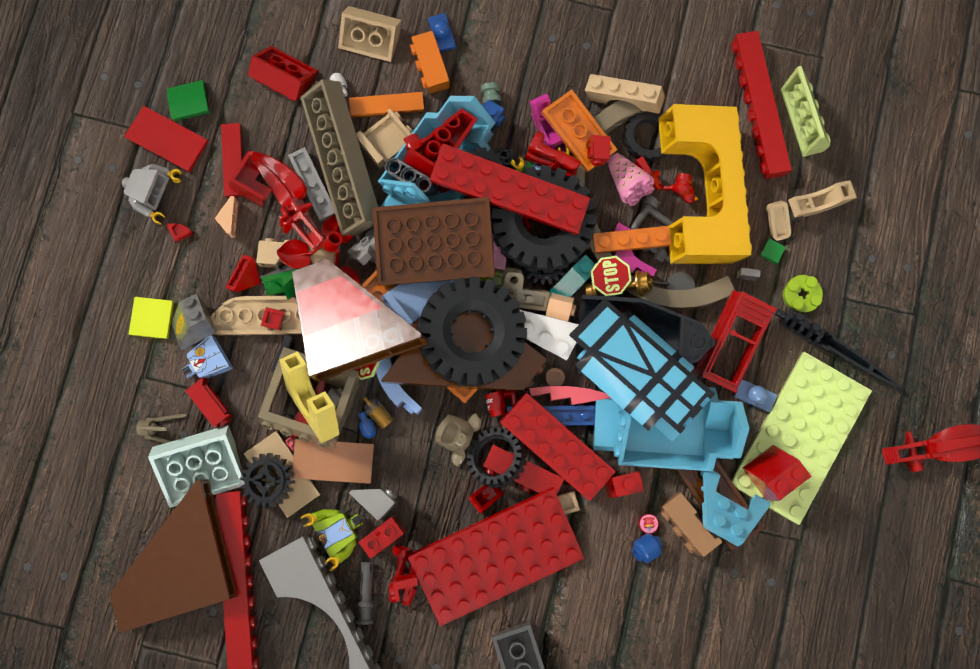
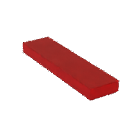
(231, 154)

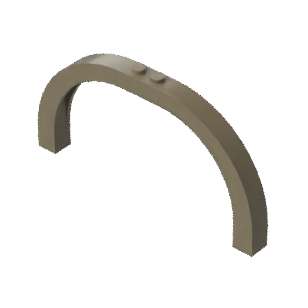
(674, 300)

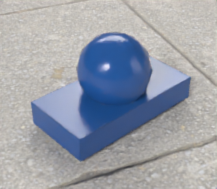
(442, 32)

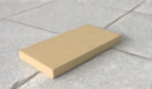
(303, 489)

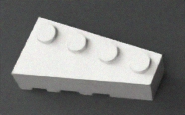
(550, 333)

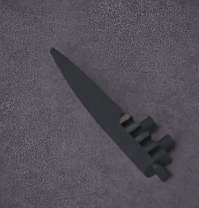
(828, 342)

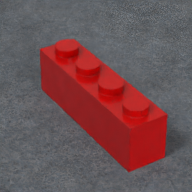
(531, 479)

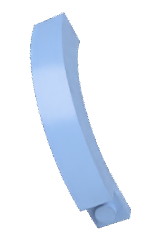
(395, 391)

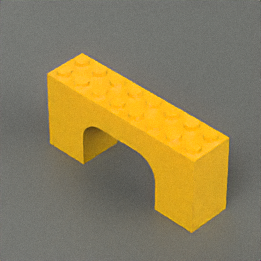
(714, 140)

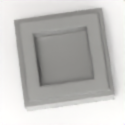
(748, 274)

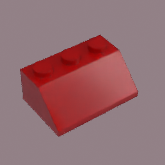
(282, 72)

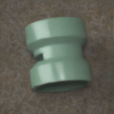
(490, 91)

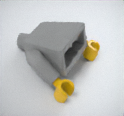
(146, 188)

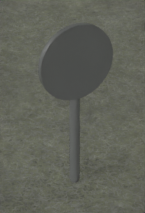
(678, 281)

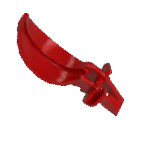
(290, 192)
(950, 445)

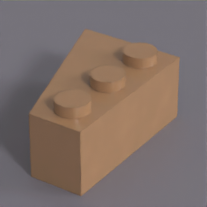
(688, 525)

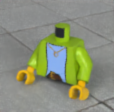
(335, 532)

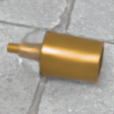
(377, 412)

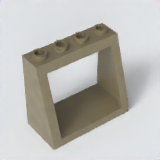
(348, 381)

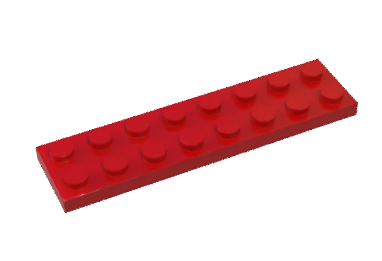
(509, 189)

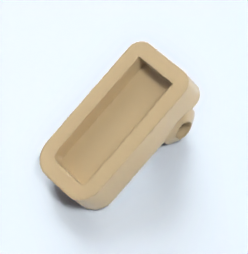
(779, 220)

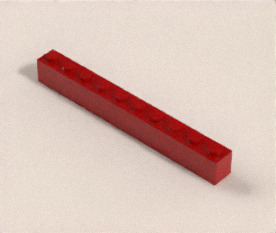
(238, 611)

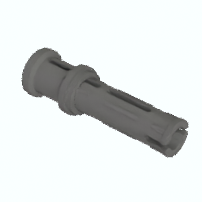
(365, 599)

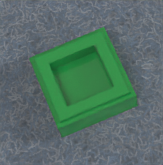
(772, 251)

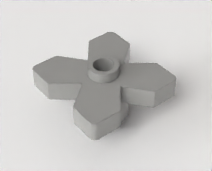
(364, 249)

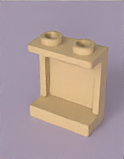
(384, 138)

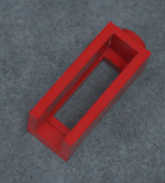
(209, 403)

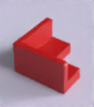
(245, 182)

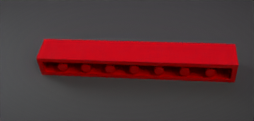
(761, 105)

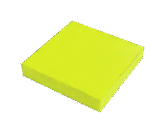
(151, 318)

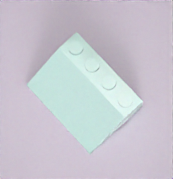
(195, 458)

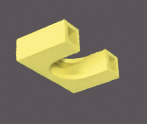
(316, 409)

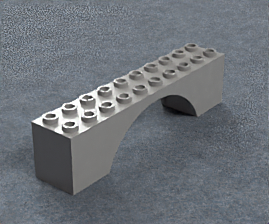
(301, 574)

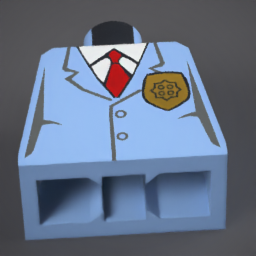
(207, 359)

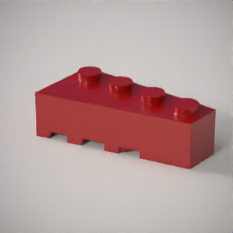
(452, 133)

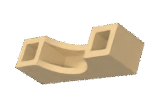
(643, 95)
(268, 256)

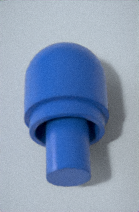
(366, 426)

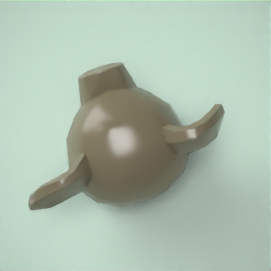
(456, 435)

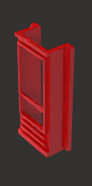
(750, 309)

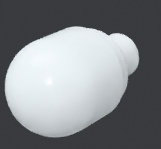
(338, 77)

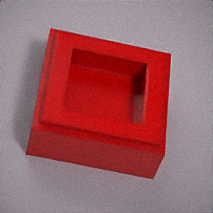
(273, 319)

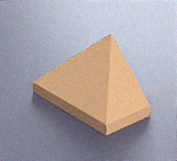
(228, 216)

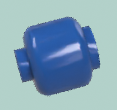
(647, 548)

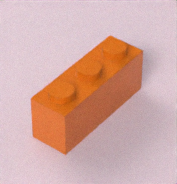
(429, 62)

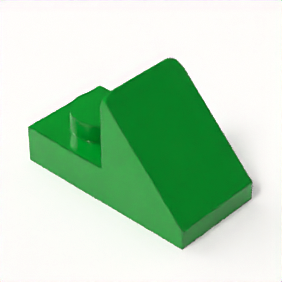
(279, 284)

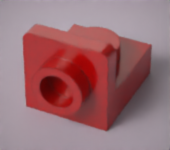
(403, 582)

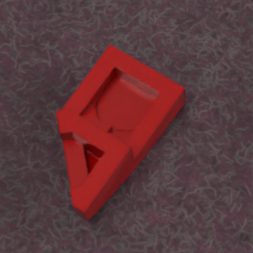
(640, 162)

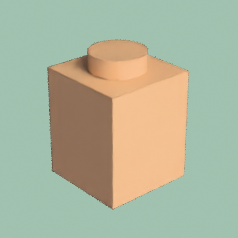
(560, 307)

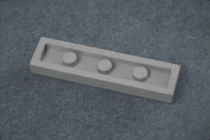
(315, 189)

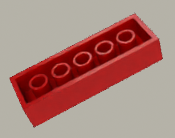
(557, 446)

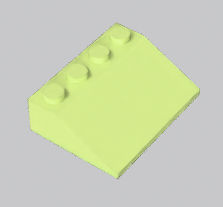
(805, 114)

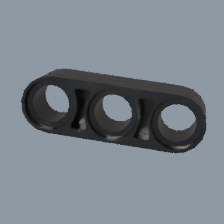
(406, 171)

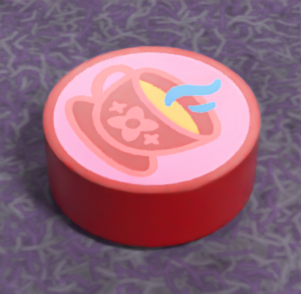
(648, 523)

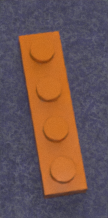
(631, 239)

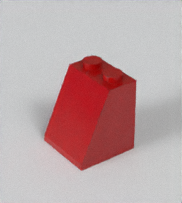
(776, 473)

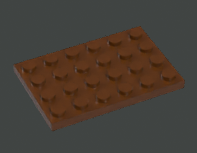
(433, 241)

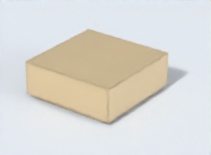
(569, 502)

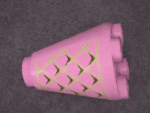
(629, 179)

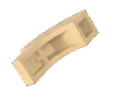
(822, 200)

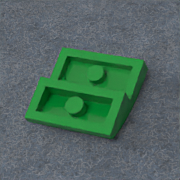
(188, 100)

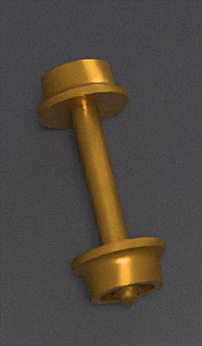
(642, 282)

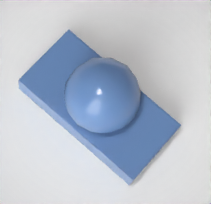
(755, 396)

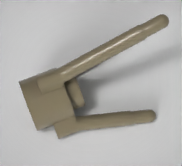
(148, 428)

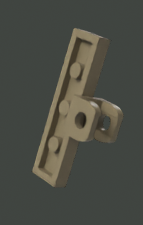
(527, 297)

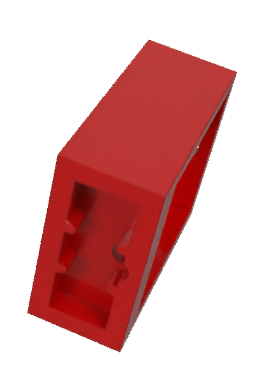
(382, 536)

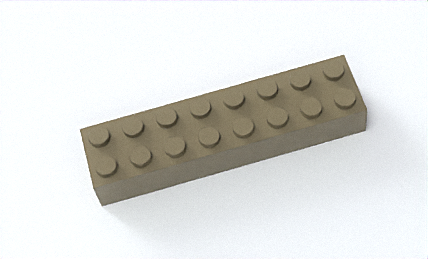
(340, 157)

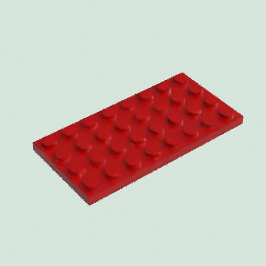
(496, 556)

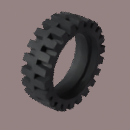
(478, 448)

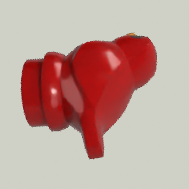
(683, 188)

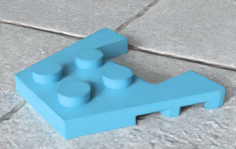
(727, 517)

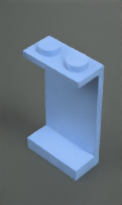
(410, 299)

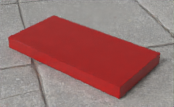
(166, 139)

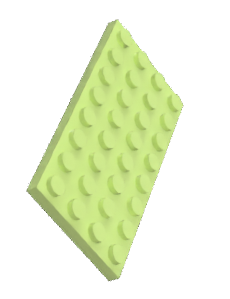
(808, 423)

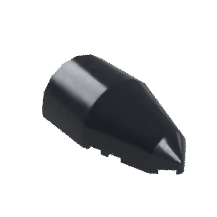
(677, 330)

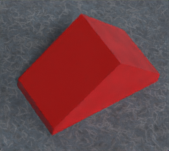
(485, 497)

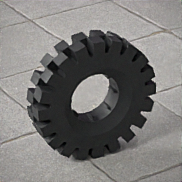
(540, 253)
(492, 304)

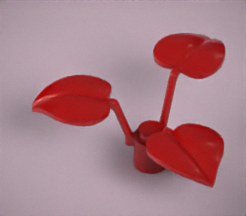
(296, 255)

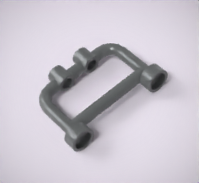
(651, 205)

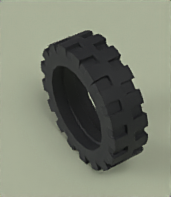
(629, 141)

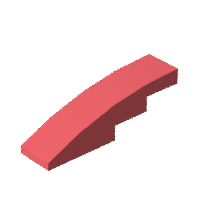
(575, 394)

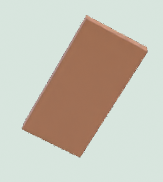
(342, 464)

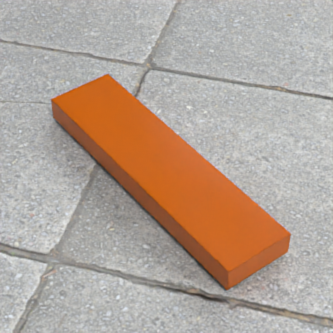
(380, 104)

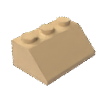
(369, 33)

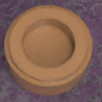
(555, 377)

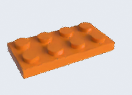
(574, 126)

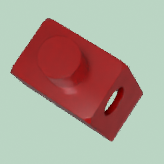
(624, 484)

